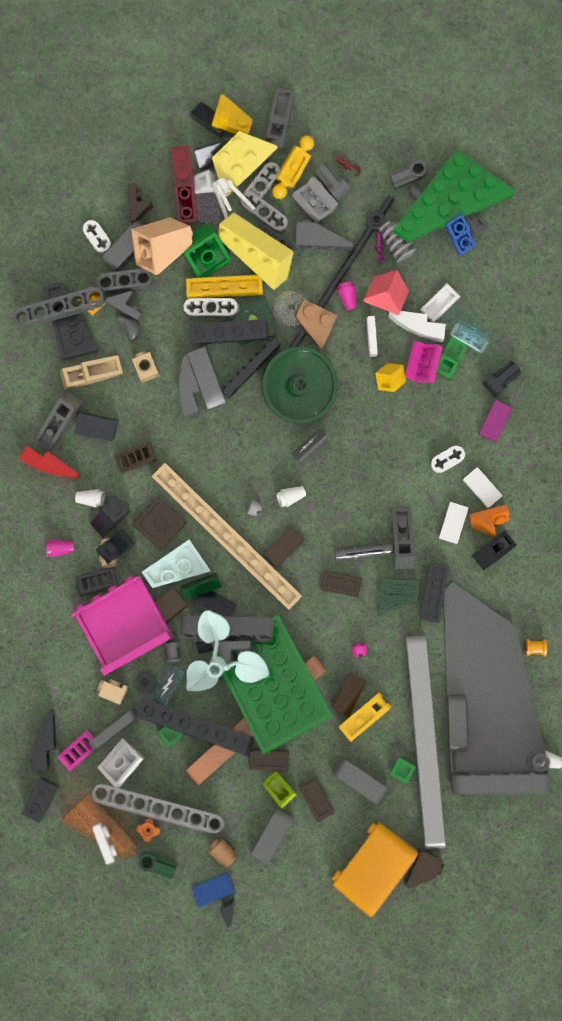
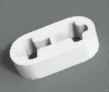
(94, 239)
(450, 463)

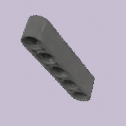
(68, 309)
(241, 629)

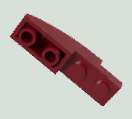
(184, 184)

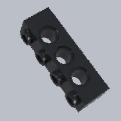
(228, 332)

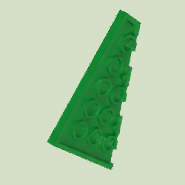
(455, 190)

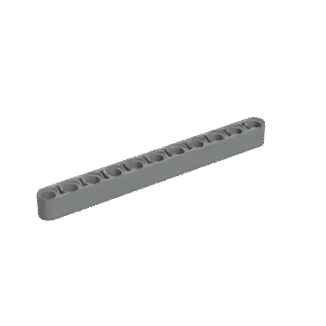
(425, 742)

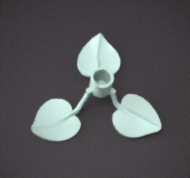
(203, 676)

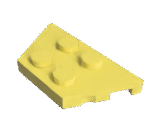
(241, 157)

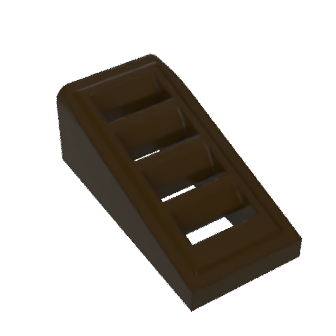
(147, 446)

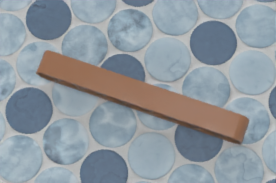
(217, 755)

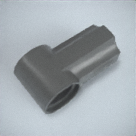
(406, 174)
(334, 184)

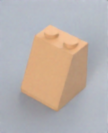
(160, 243)

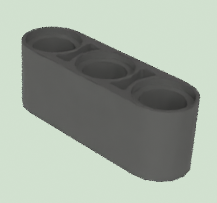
(121, 250)
(116, 277)
(360, 780)
(272, 836)

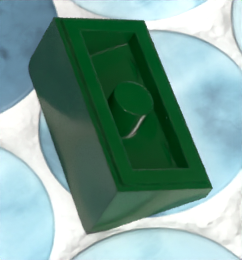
(200, 586)

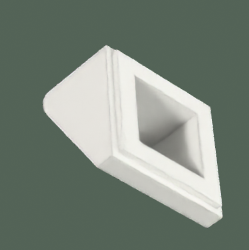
(204, 181)

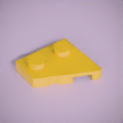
(231, 117)

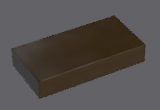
(284, 547)
(341, 584)
(270, 761)
(316, 800)

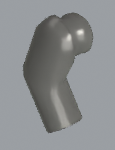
(131, 326)

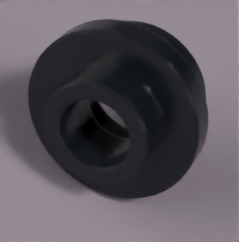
(139, 681)

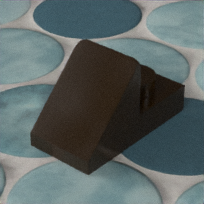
(137, 209)

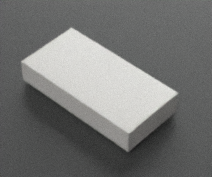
(440, 303)
(371, 334)
(482, 487)
(453, 523)

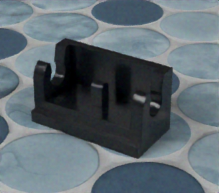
(96, 426)

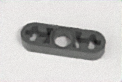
(113, 729)

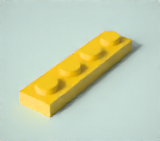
(224, 286)

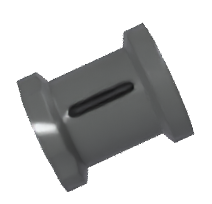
(173, 652)

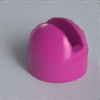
(359, 649)

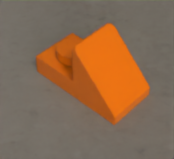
(485, 520)

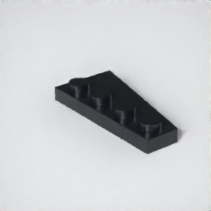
(70, 331)

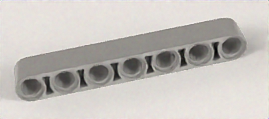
(167, 808)

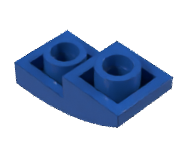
(459, 234)

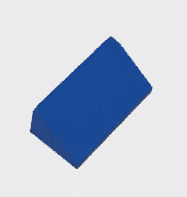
(213, 889)

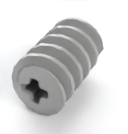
(399, 246)

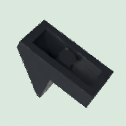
(115, 546)

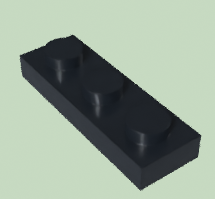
(434, 592)

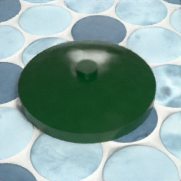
(299, 385)

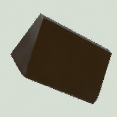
(170, 604)
(348, 695)

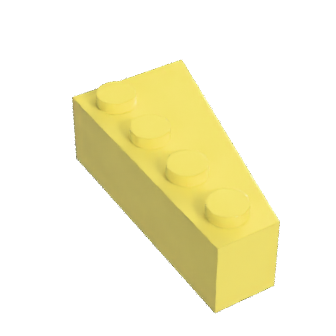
(256, 249)

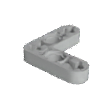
(258, 197)

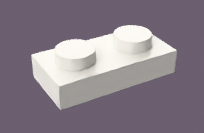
(102, 834)

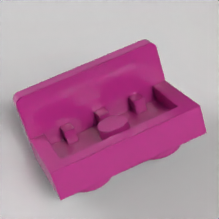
(423, 362)

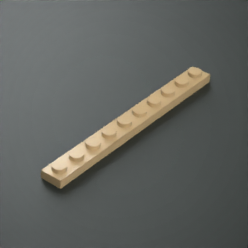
(226, 536)

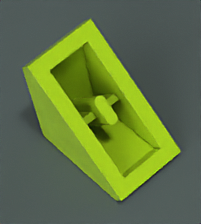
(279, 789)

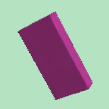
(495, 421)

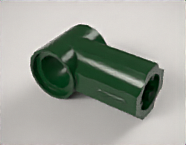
(159, 866)

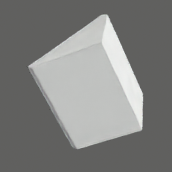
(120, 763)

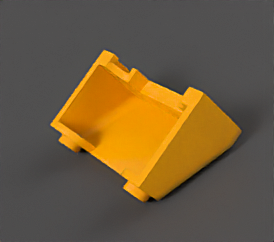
(375, 868)

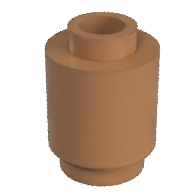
(222, 852)

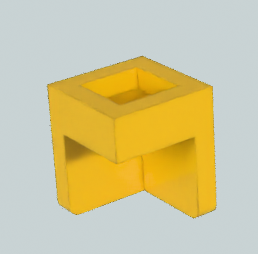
(390, 377)

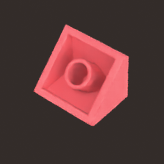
(387, 292)

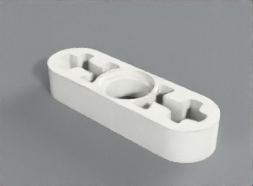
(225, 303)

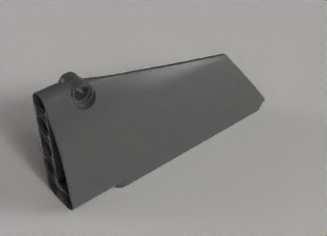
(489, 703)

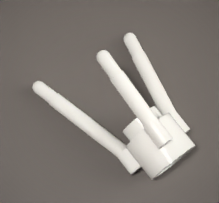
(222, 189)

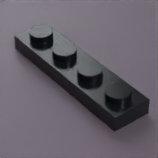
(257, 361)

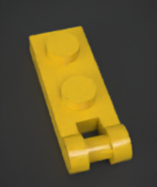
(364, 717)

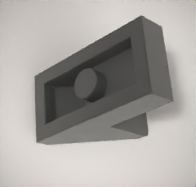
(120, 304)
(228, 649)

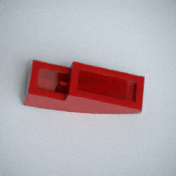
(47, 464)

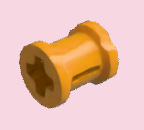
(536, 647)

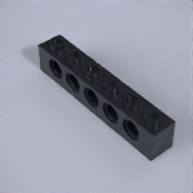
(195, 727)

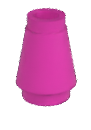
(348, 295)
(59, 547)

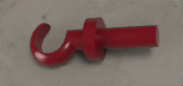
(347, 165)

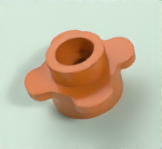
(142, 829)

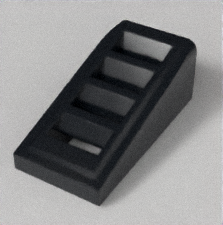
(78, 579)

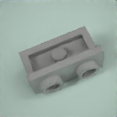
(315, 200)

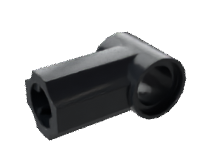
(498, 381)

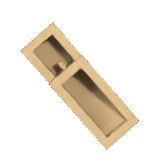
(90, 372)

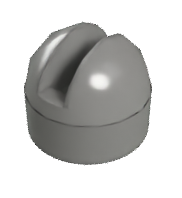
(254, 508)

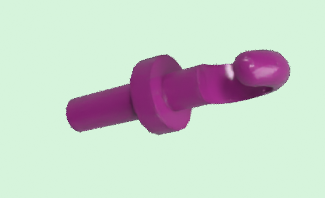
(379, 247)

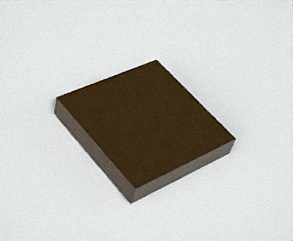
(159, 523)

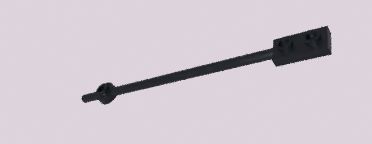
(372, 226)

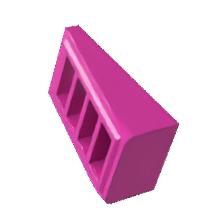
(66, 761)

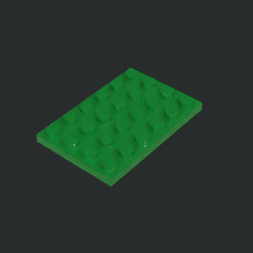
(285, 700)

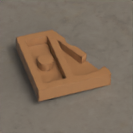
(316, 321)

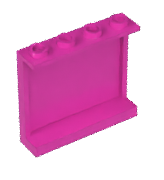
(122, 624)

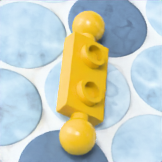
(293, 167)

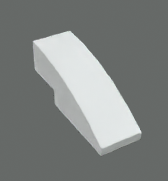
(417, 324)

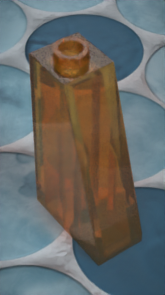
(89, 813)

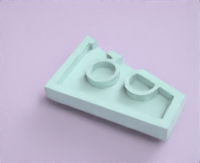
(176, 566)

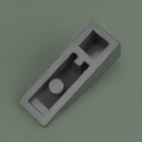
(316, 237)
(58, 421)
(403, 538)

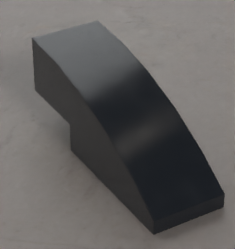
(44, 742)

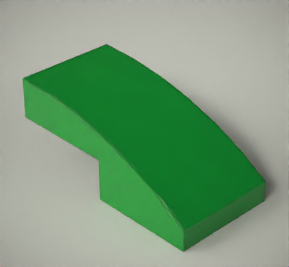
(451, 357)

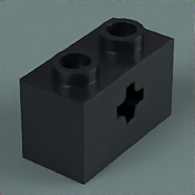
(40, 799)

